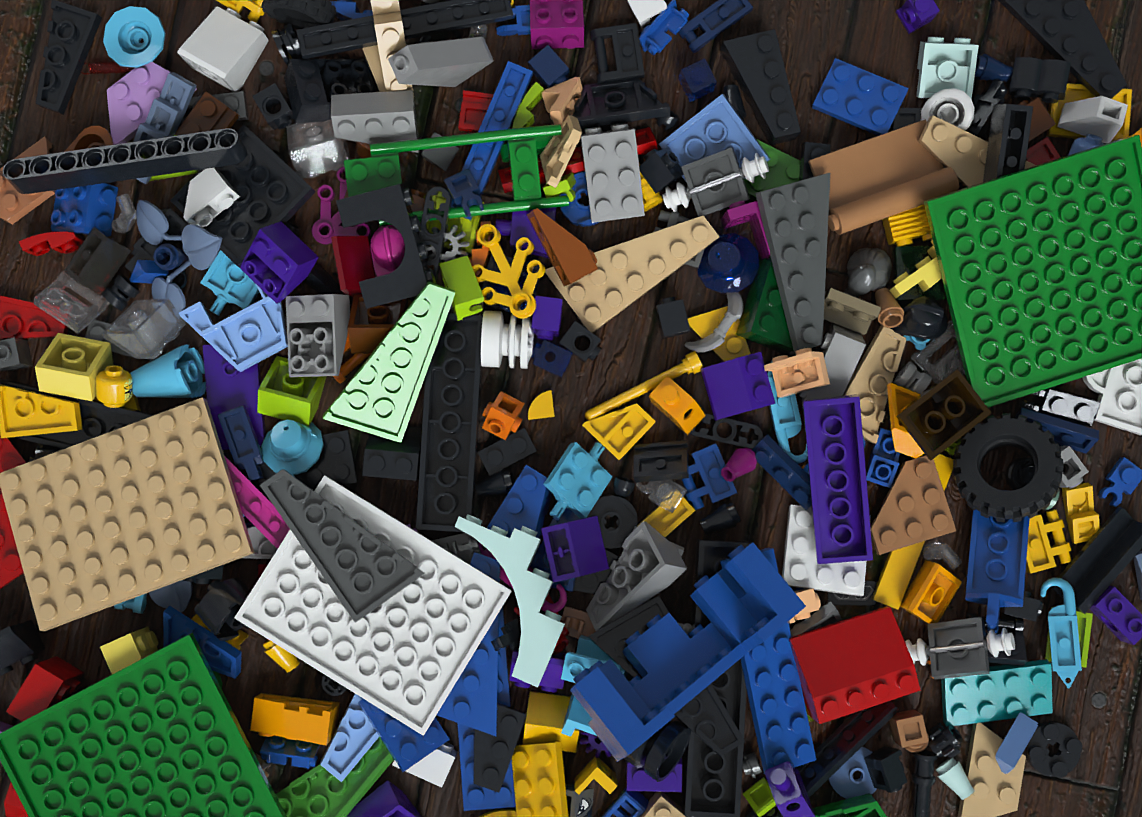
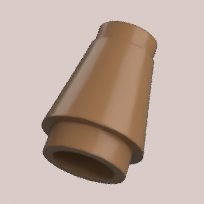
(891, 312)

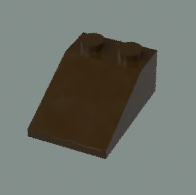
(943, 414)

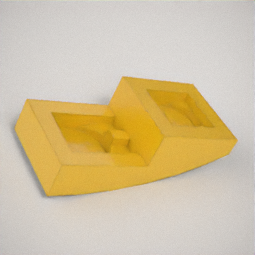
(1080, 513)

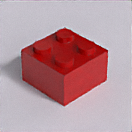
(44, 687)

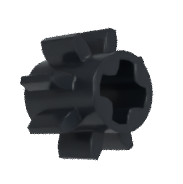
(945, 740)

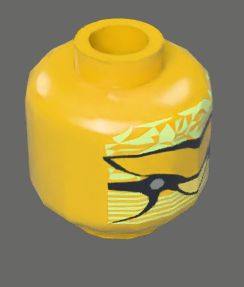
(114, 386)

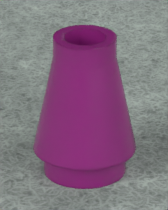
(739, 464)

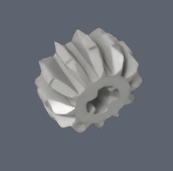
(456, 242)

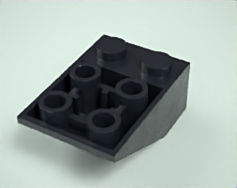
(315, 80)

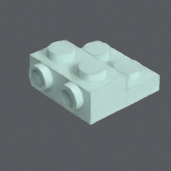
(946, 66)

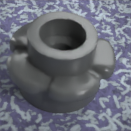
(751, 764)

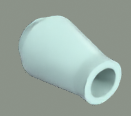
(955, 778)

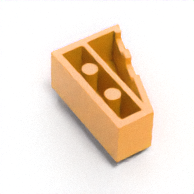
(295, 718)

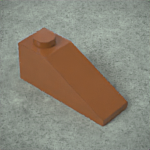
(566, 252)

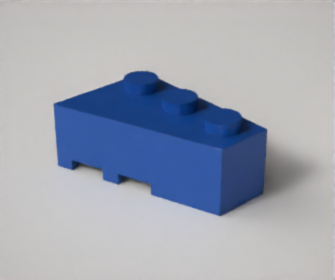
(524, 504)

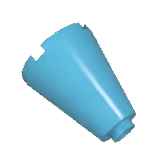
(171, 375)

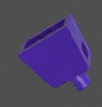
(521, 227)
(787, 789)

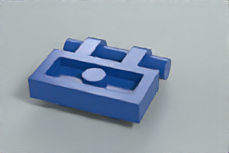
(709, 465)

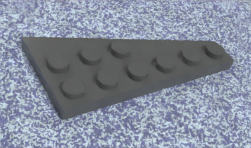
(797, 241)
(348, 556)

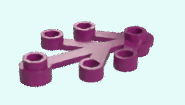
(334, 222)

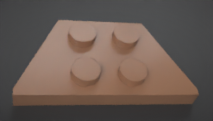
(14, 204)

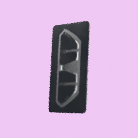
(844, 599)

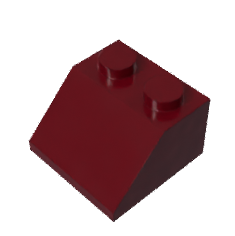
(353, 262)

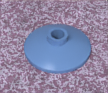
(843, 781)

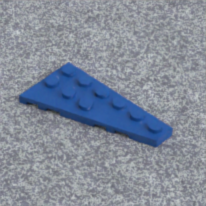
(475, 692)

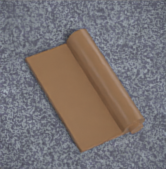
(882, 178)

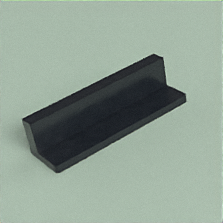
(1102, 559)

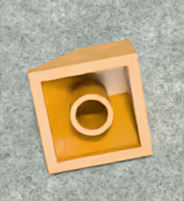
(898, 400)

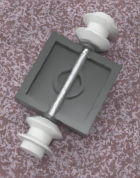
(715, 182)
(960, 648)

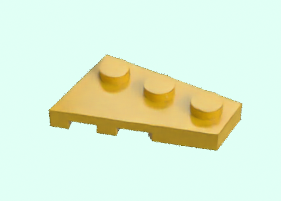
(35, 413)

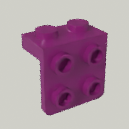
(557, 24)
(741, 213)

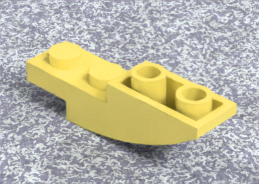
(926, 275)

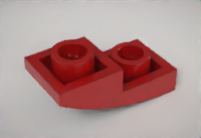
(59, 241)

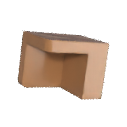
(908, 728)

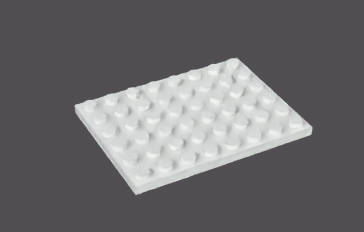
(401, 652)

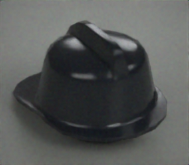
(922, 318)

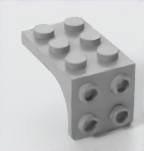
(612, 172)

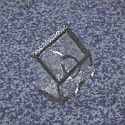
(315, 148)
(145, 328)

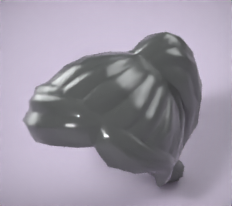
(867, 271)

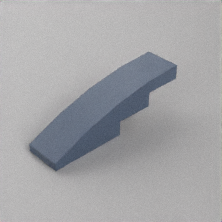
(166, 111)

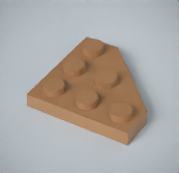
(912, 508)

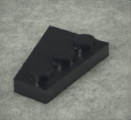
(494, 753)

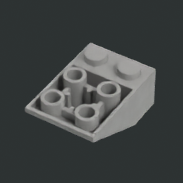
(316, 334)

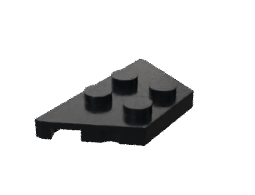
(617, 103)

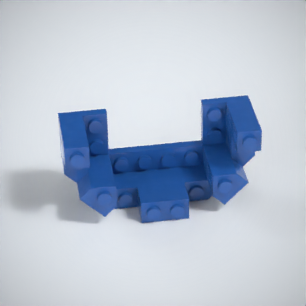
(681, 667)

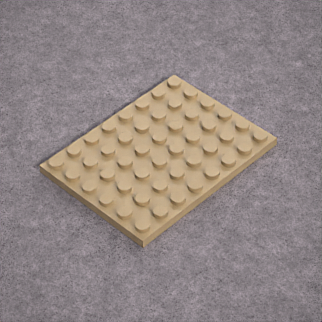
(124, 514)

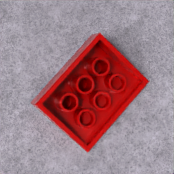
(853, 665)

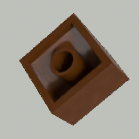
(371, 325)

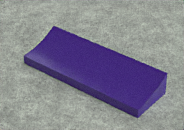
(838, 479)

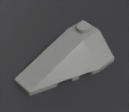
(641, 572)

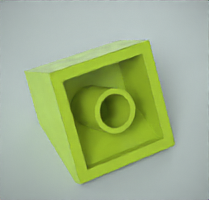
(289, 396)

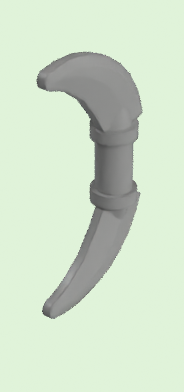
(734, 312)

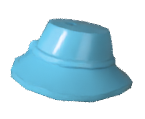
(124, 35)
(292, 447)

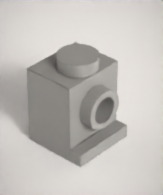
(1073, 468)

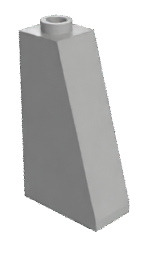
(440, 62)

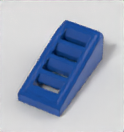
(631, 801)

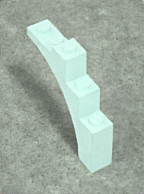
(538, 630)

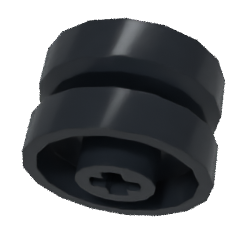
(661, 751)

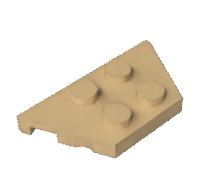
(994, 790)

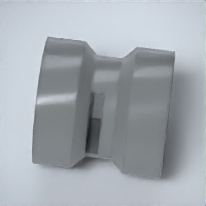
(912, 379)

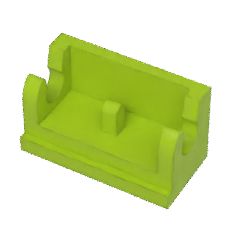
(460, 276)

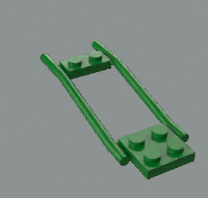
(384, 169)

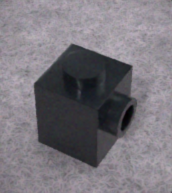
(660, 169)

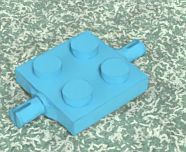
(229, 284)
(577, 480)

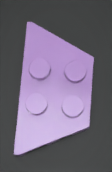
(132, 98)

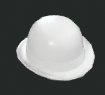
(951, 106)

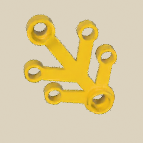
(509, 274)

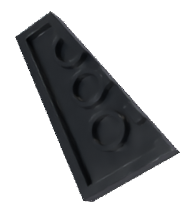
(68, 46)

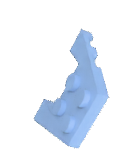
(244, 336)

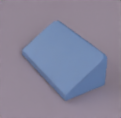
(1015, 742)

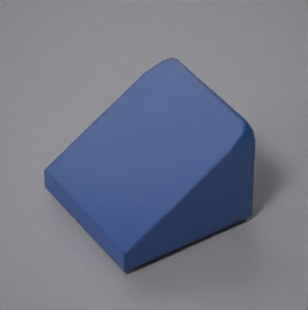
(146, 271)

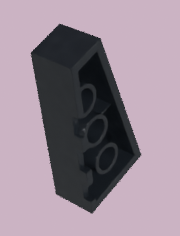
(763, 79)

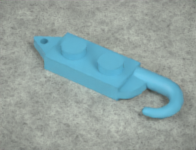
(786, 420)
(1063, 632)

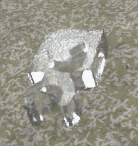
(664, 493)

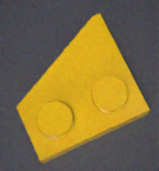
(733, 346)
(620, 429)

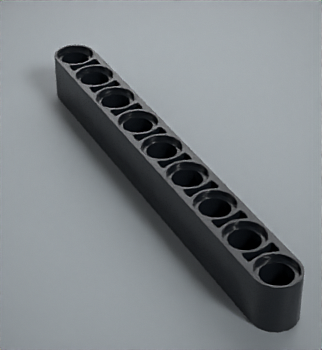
(125, 161)

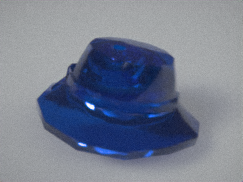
(735, 266)

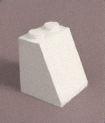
(224, 48)

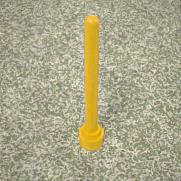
(689, 364)

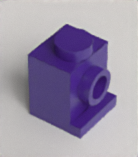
(917, 13)

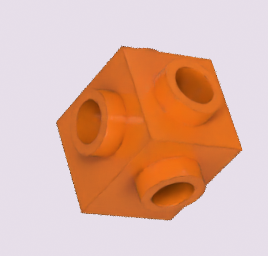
(503, 415)

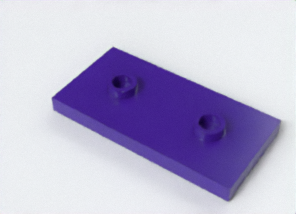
(230, 389)

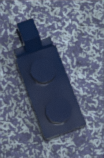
(242, 441)

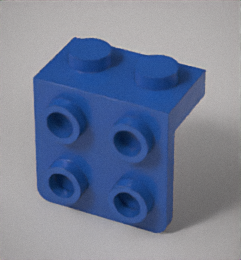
(84, 208)

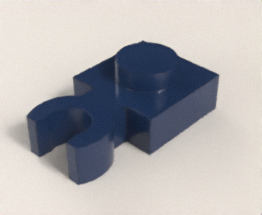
(464, 191)

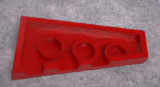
(26, 320)

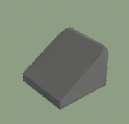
(440, 156)

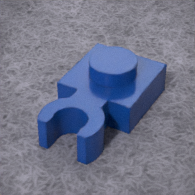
(1123, 478)

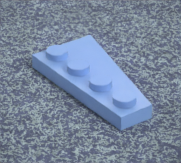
(350, 741)

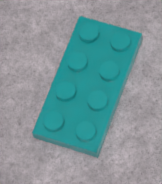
(998, 694)

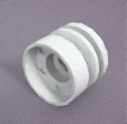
(505, 340)

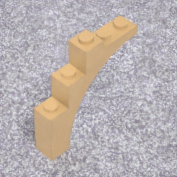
(389, 39)

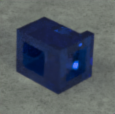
(560, 363)

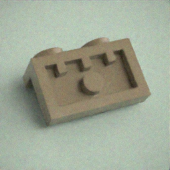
(849, 311)

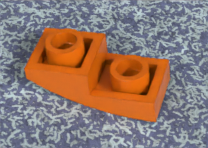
(482, 255)

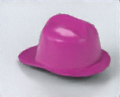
(387, 249)

